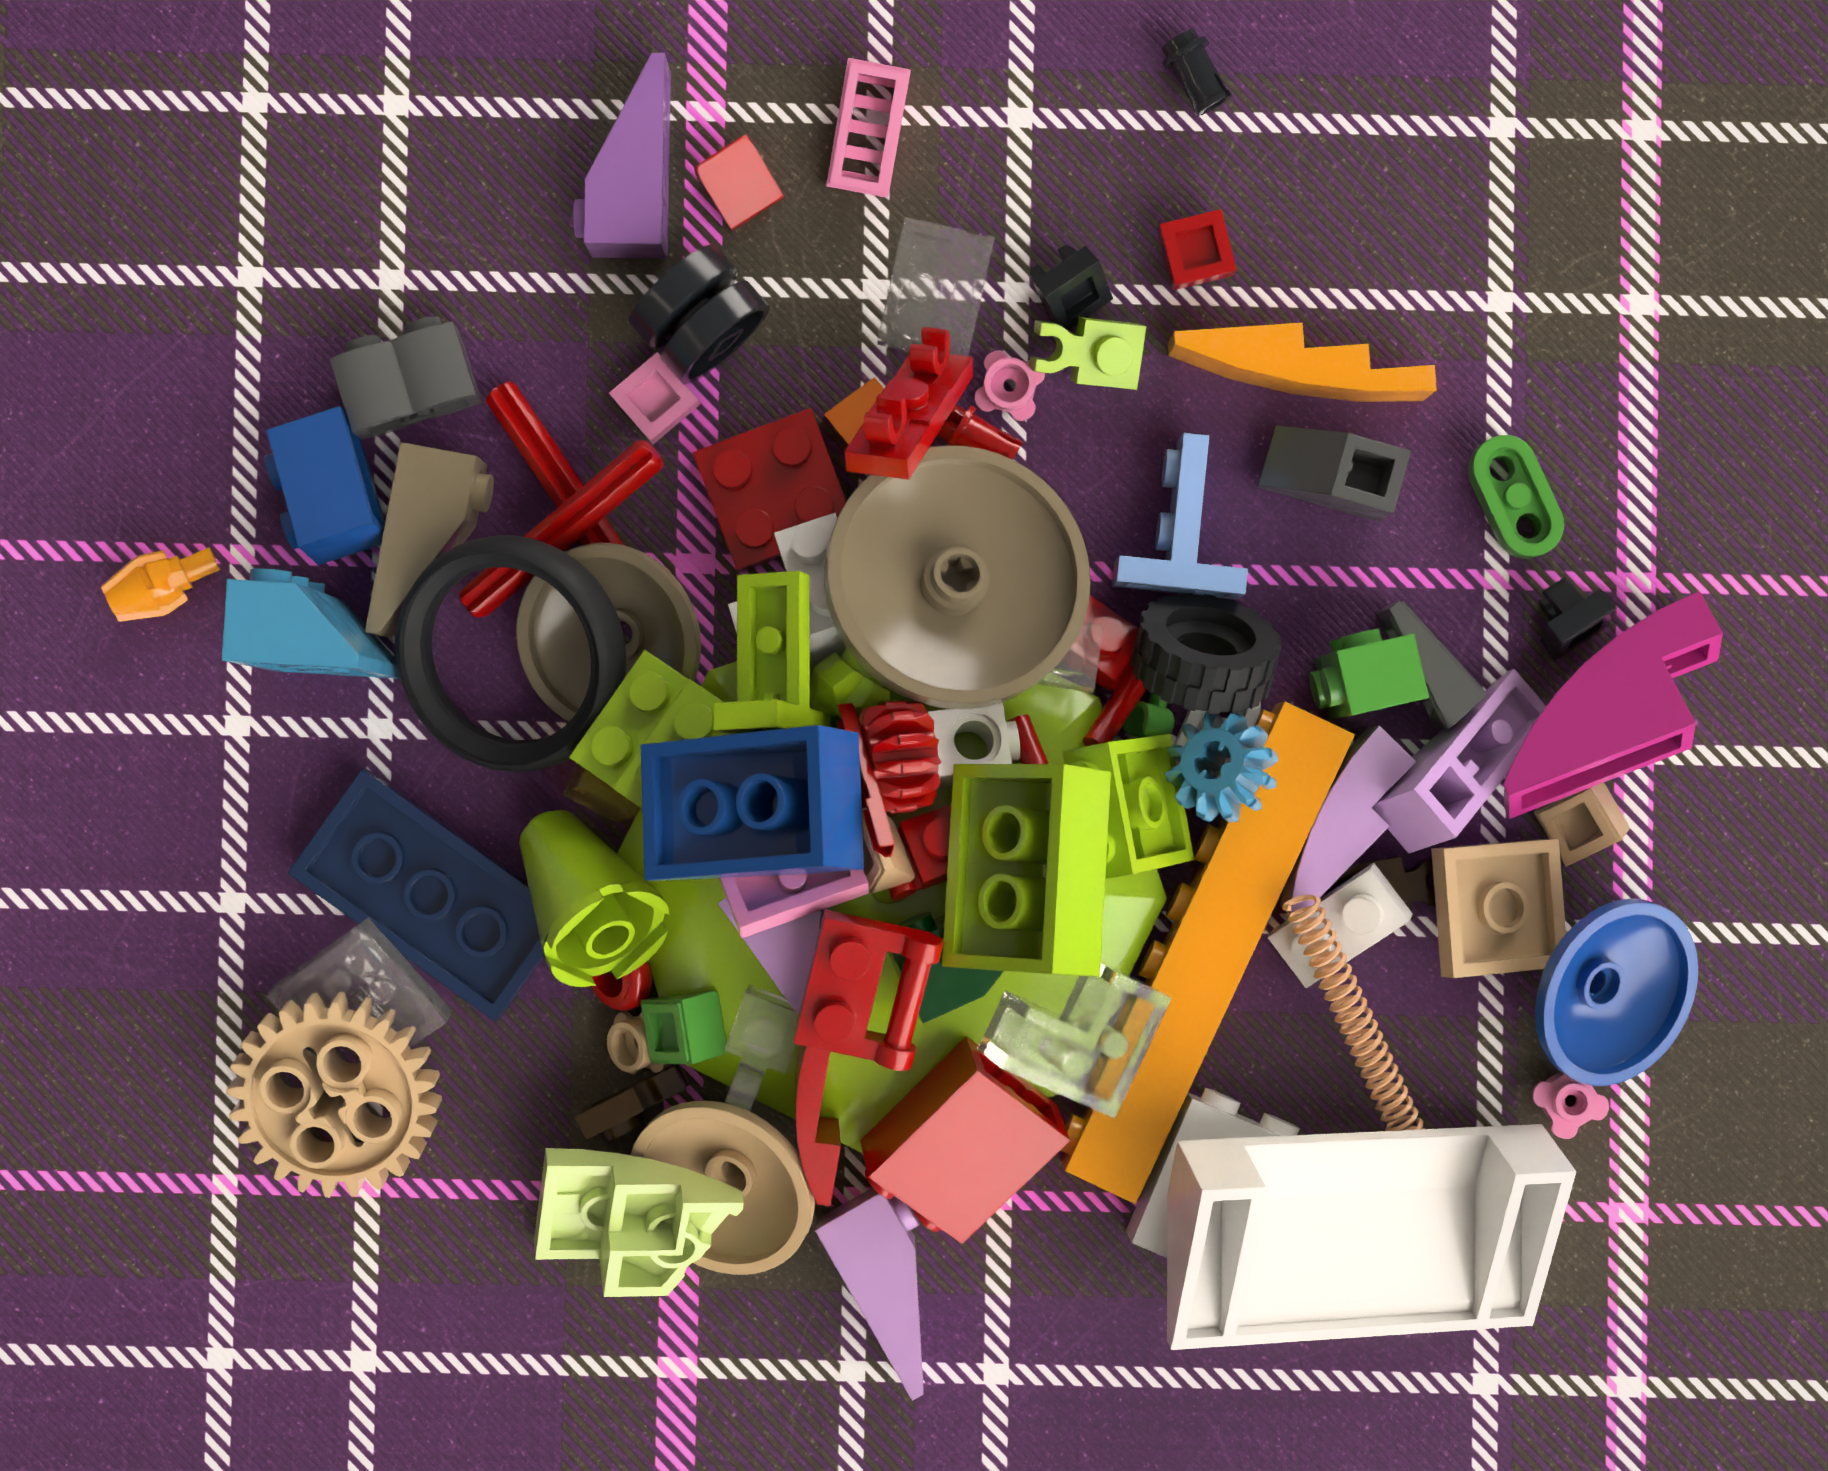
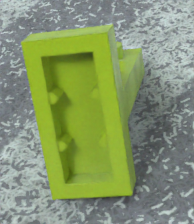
(771, 656)

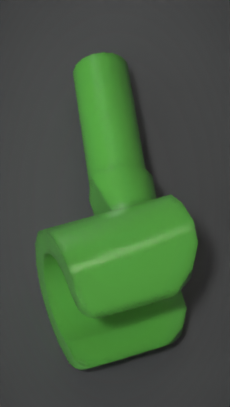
(1150, 718)

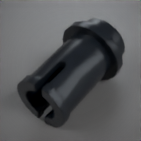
(1195, 71)

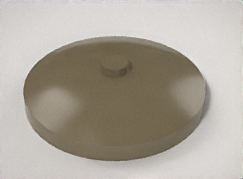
(957, 579)

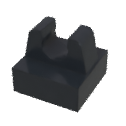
(1072, 287)
(1572, 617)

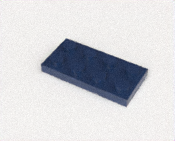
(426, 892)

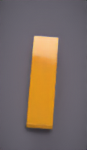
(1278, 361)

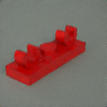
(910, 409)

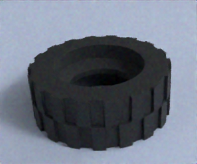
(1224, 682)

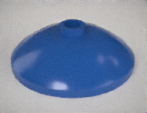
(1616, 992)

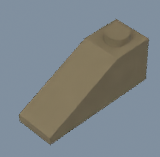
(428, 513)

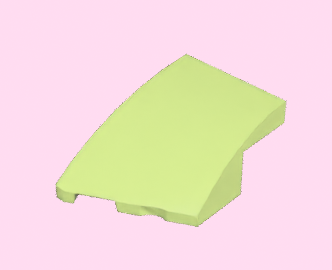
(630, 1214)

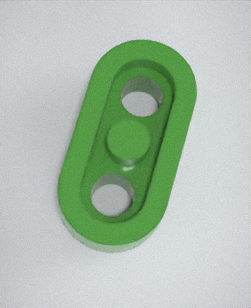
(1521, 494)

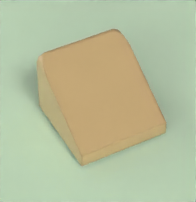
(1583, 823)
(885, 871)

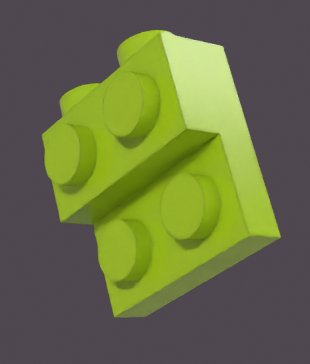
(646, 708)
(1144, 818)

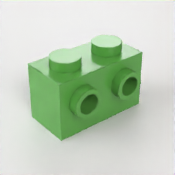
(1367, 674)

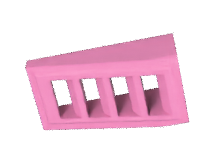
(880, 75)

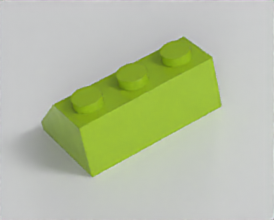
(1026, 868)

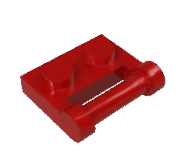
(845, 983)

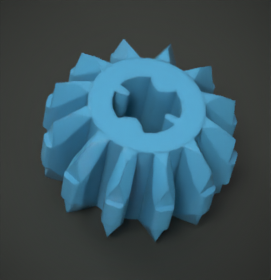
(1238, 778)

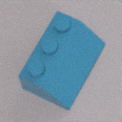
(297, 628)

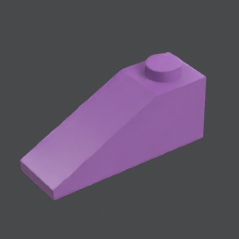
(630, 177)

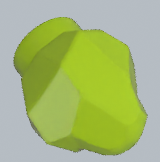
(841, 681)

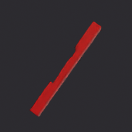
(875, 814)

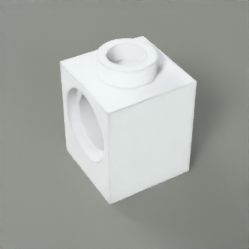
(988, 723)

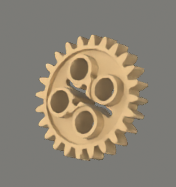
(334, 1094)

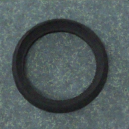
(418, 668)

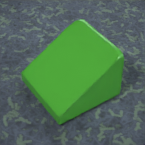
(684, 1027)

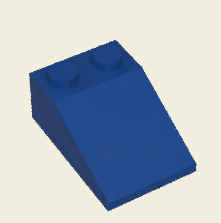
(752, 804)

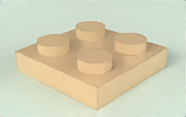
(1498, 906)

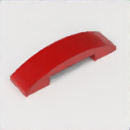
(816, 1135)

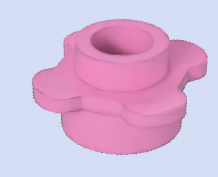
(994, 396)
(1565, 1121)

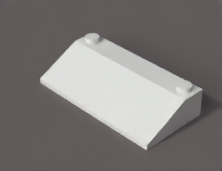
(1360, 1233)

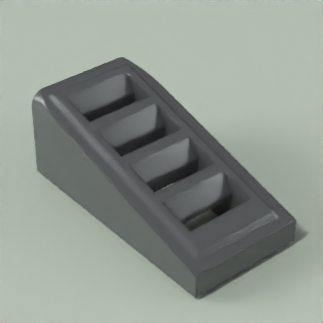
(1449, 685)

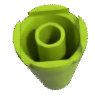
(588, 902)

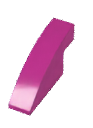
(1616, 709)

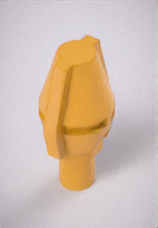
(155, 584)

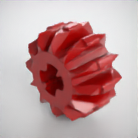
(902, 753)

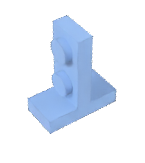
(1179, 534)

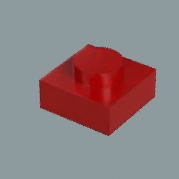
(1196, 249)

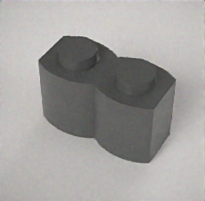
(405, 378)

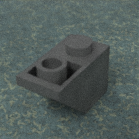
(1335, 470)

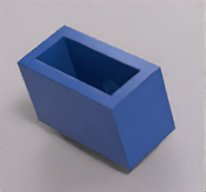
(325, 486)

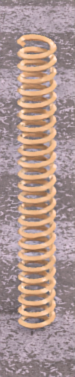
(1337, 993)

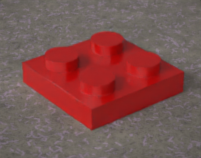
(769, 484)

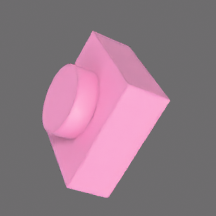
(654, 398)

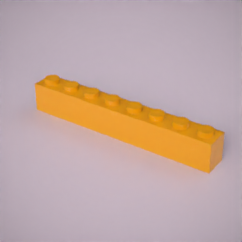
(1210, 948)

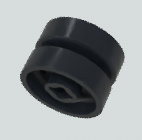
(698, 313)

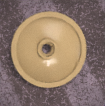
(748, 1156)

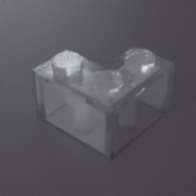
(1086, 1050)

